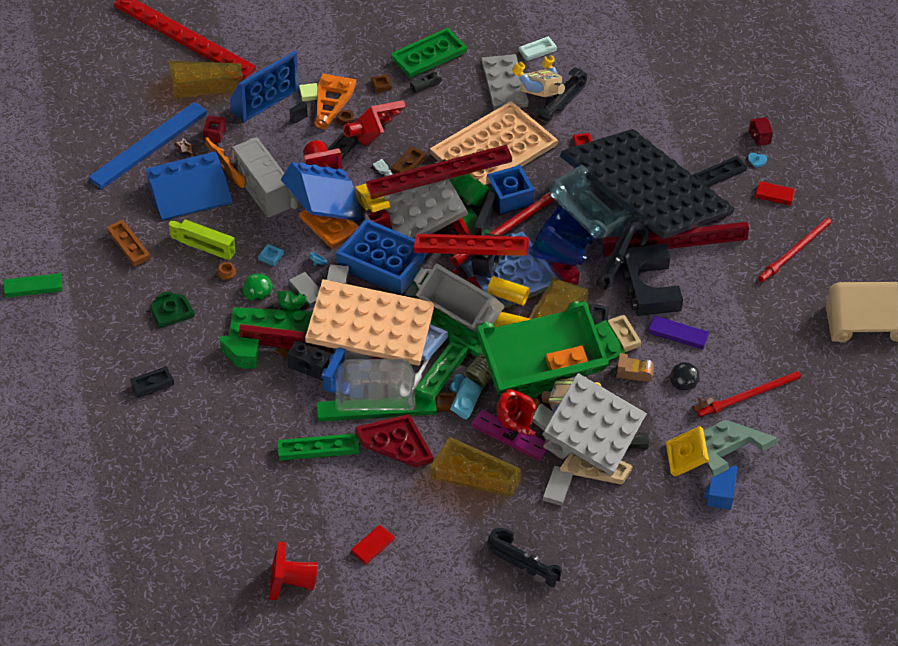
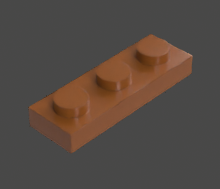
(128, 243)

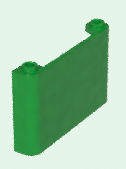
(519, 349)

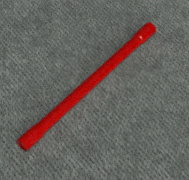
(544, 201)

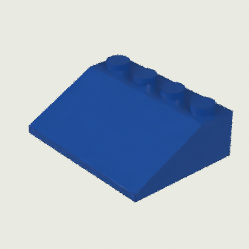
(265, 88)
(188, 186)
(322, 190)
(381, 257)

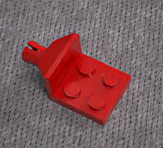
(369, 126)

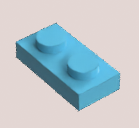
(466, 398)

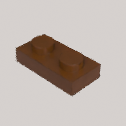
(410, 160)

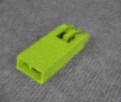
(203, 238)

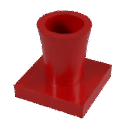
(318, 154)
(291, 573)

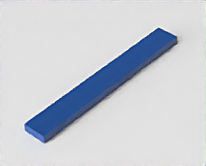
(147, 145)

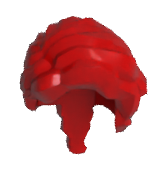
(516, 411)

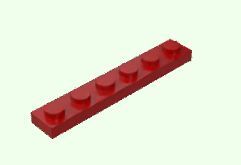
(471, 244)

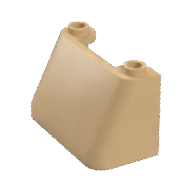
(862, 309)

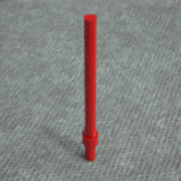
(773, 268)
(717, 406)

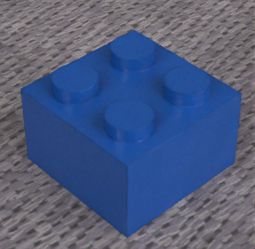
(511, 189)

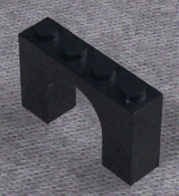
(649, 299)

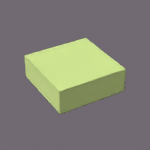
(309, 92)

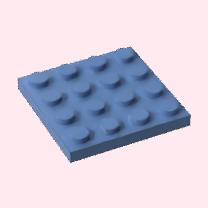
(518, 269)

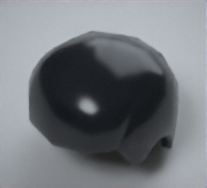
(684, 376)

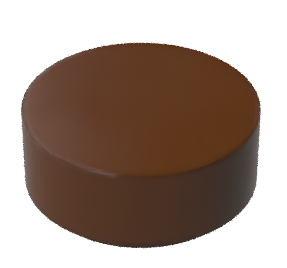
(344, 117)

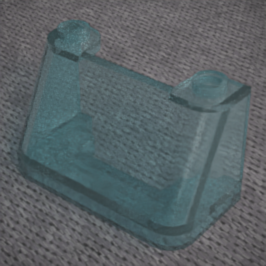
(575, 197)

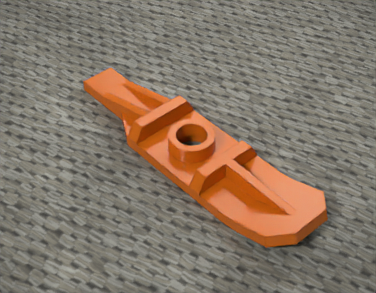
(228, 167)

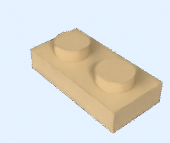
(624, 333)

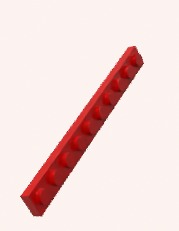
(183, 34)

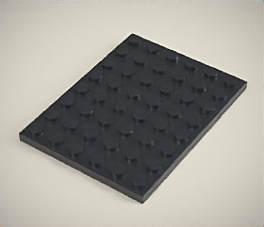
(648, 183)

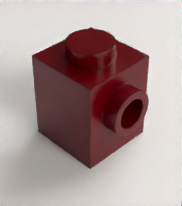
(566, 273)

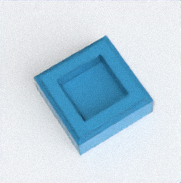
(271, 255)

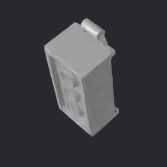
(263, 177)
(457, 297)

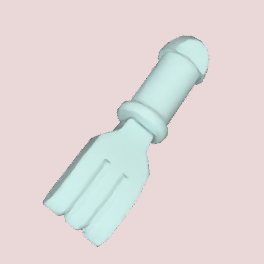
(382, 168)

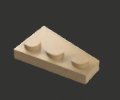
(581, 467)

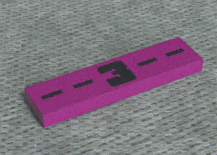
(493, 427)

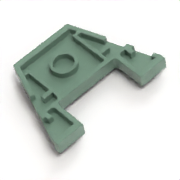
(729, 436)

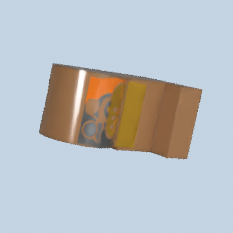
(634, 369)

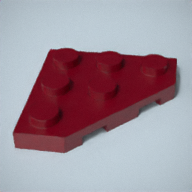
(396, 439)

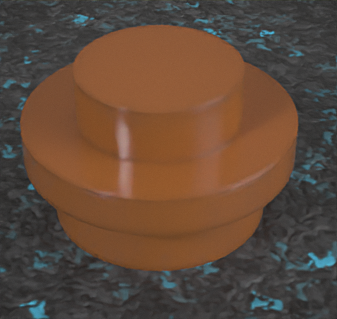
(226, 271)

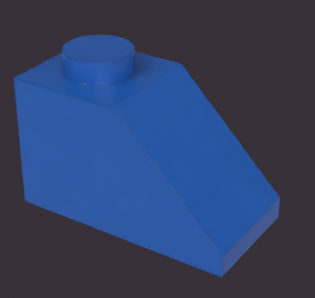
(721, 489)

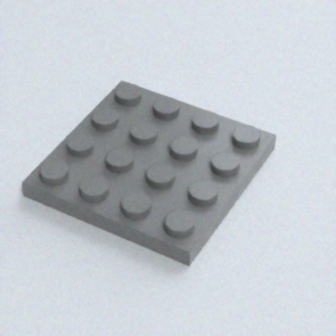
(425, 208)
(594, 424)

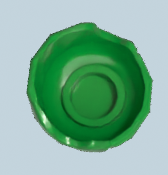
(257, 286)
(290, 301)

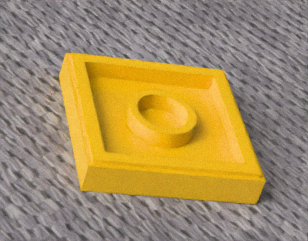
(687, 451)

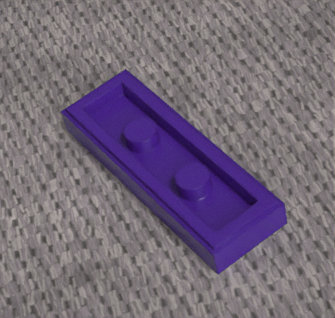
(678, 332)

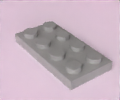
(502, 82)

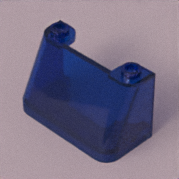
(561, 240)

